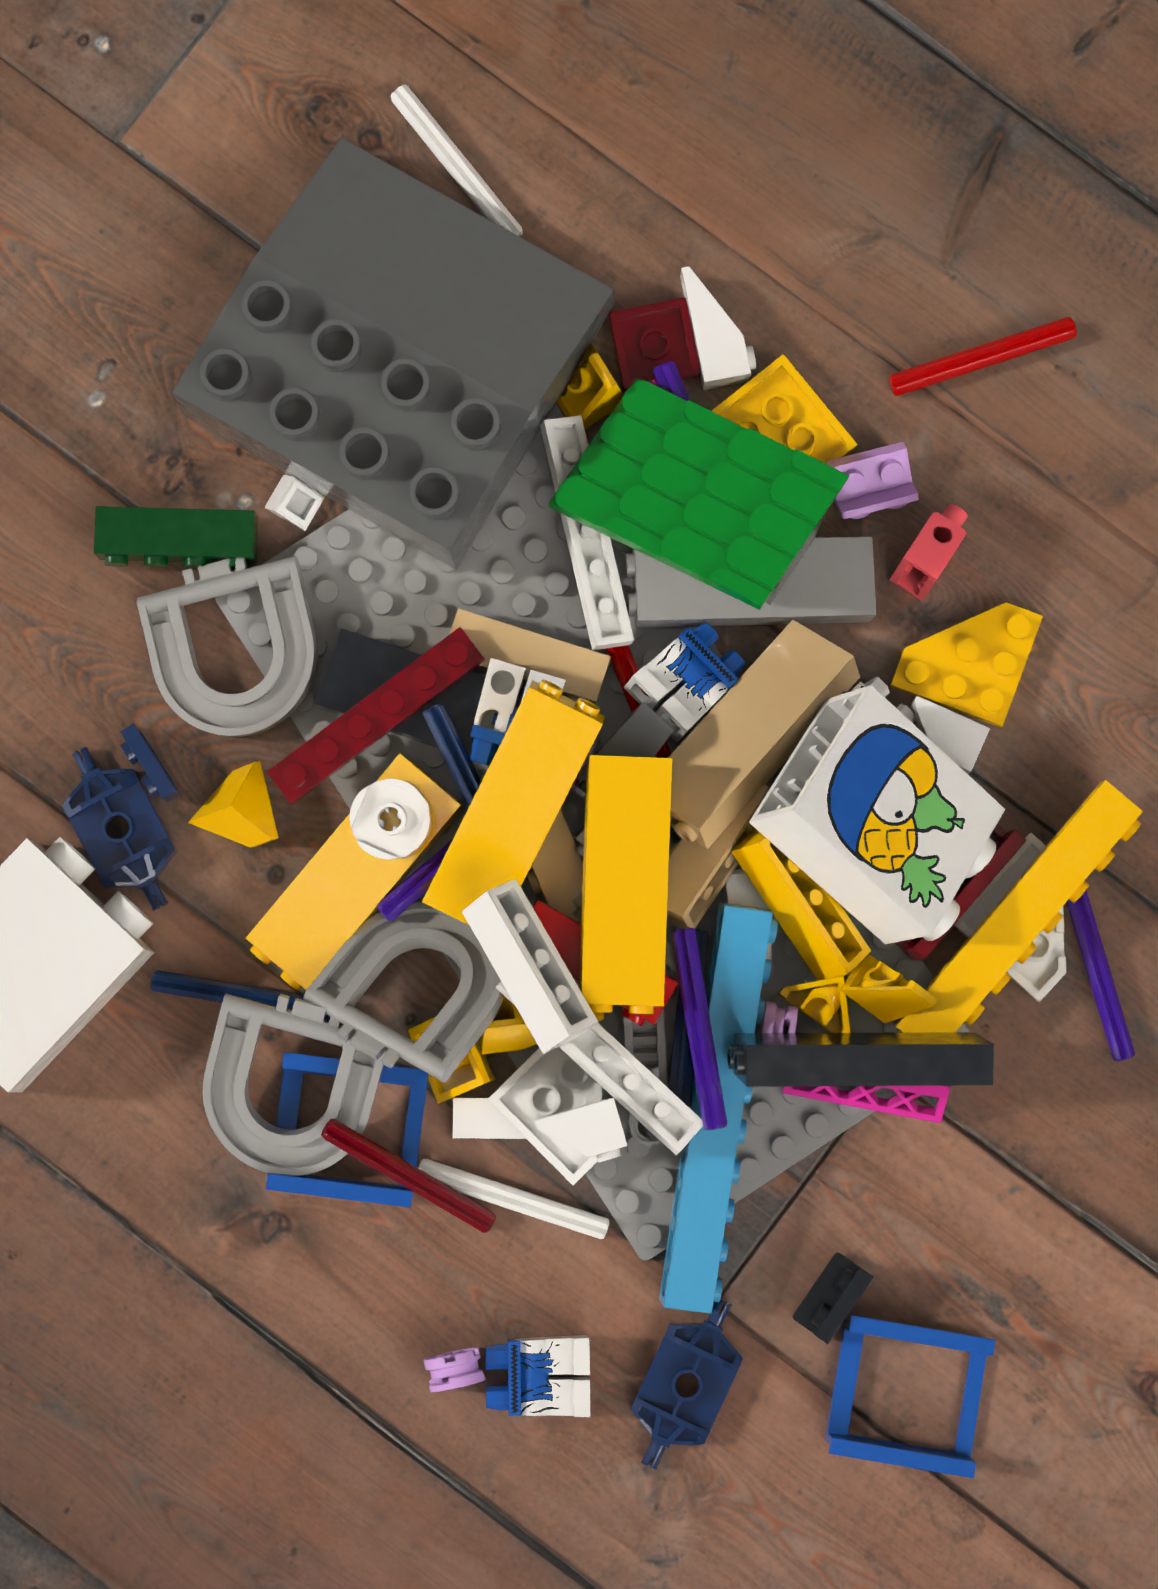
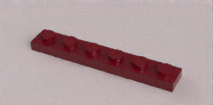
(375, 716)

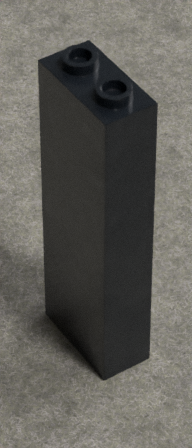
(365, 664)
(861, 1059)

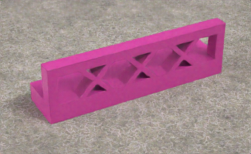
(864, 1097)

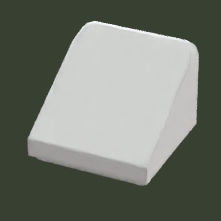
(294, 501)

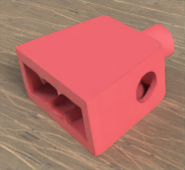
(931, 551)

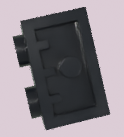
(832, 1297)

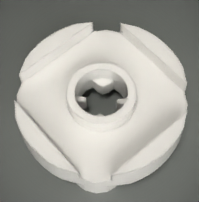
(370, 830)

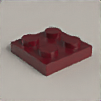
(653, 336)

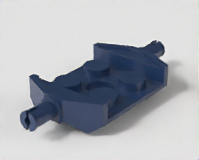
(145, 848)
(693, 1350)

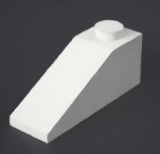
(718, 341)

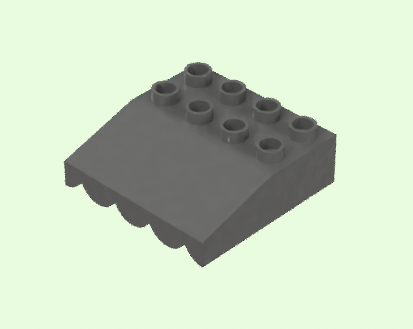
(394, 351)

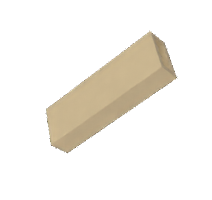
(753, 730)

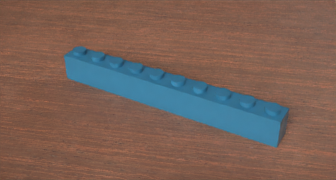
(708, 1160)

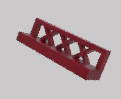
(971, 888)

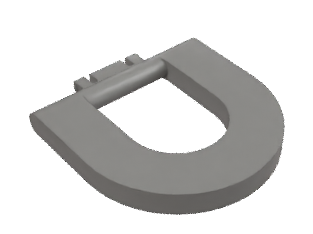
(291, 636)
(370, 951)
(227, 1094)

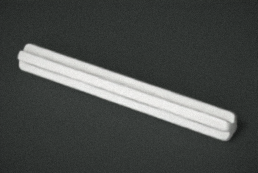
(453, 159)
(517, 1199)

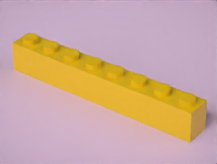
(1026, 910)

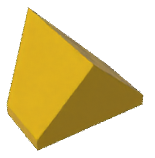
(591, 391)
(240, 808)
(885, 991)
(821, 1002)

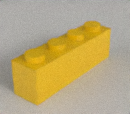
(802, 908)

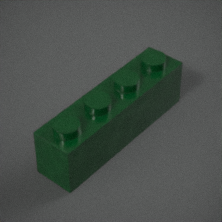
(174, 536)

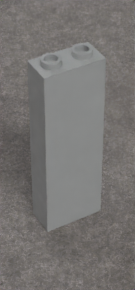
(827, 586)

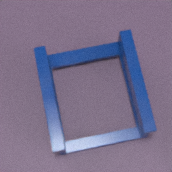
(294, 1068)
(895, 1453)

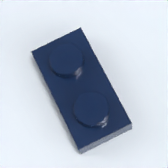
(157, 778)

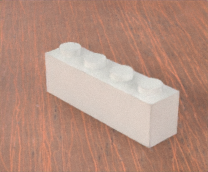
(529, 966)

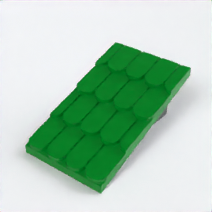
(700, 493)

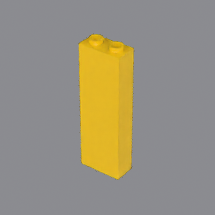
(516, 797)
(625, 882)
(343, 887)

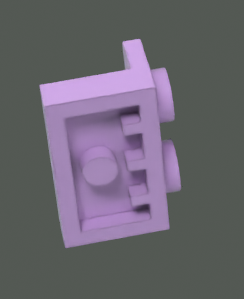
(875, 481)

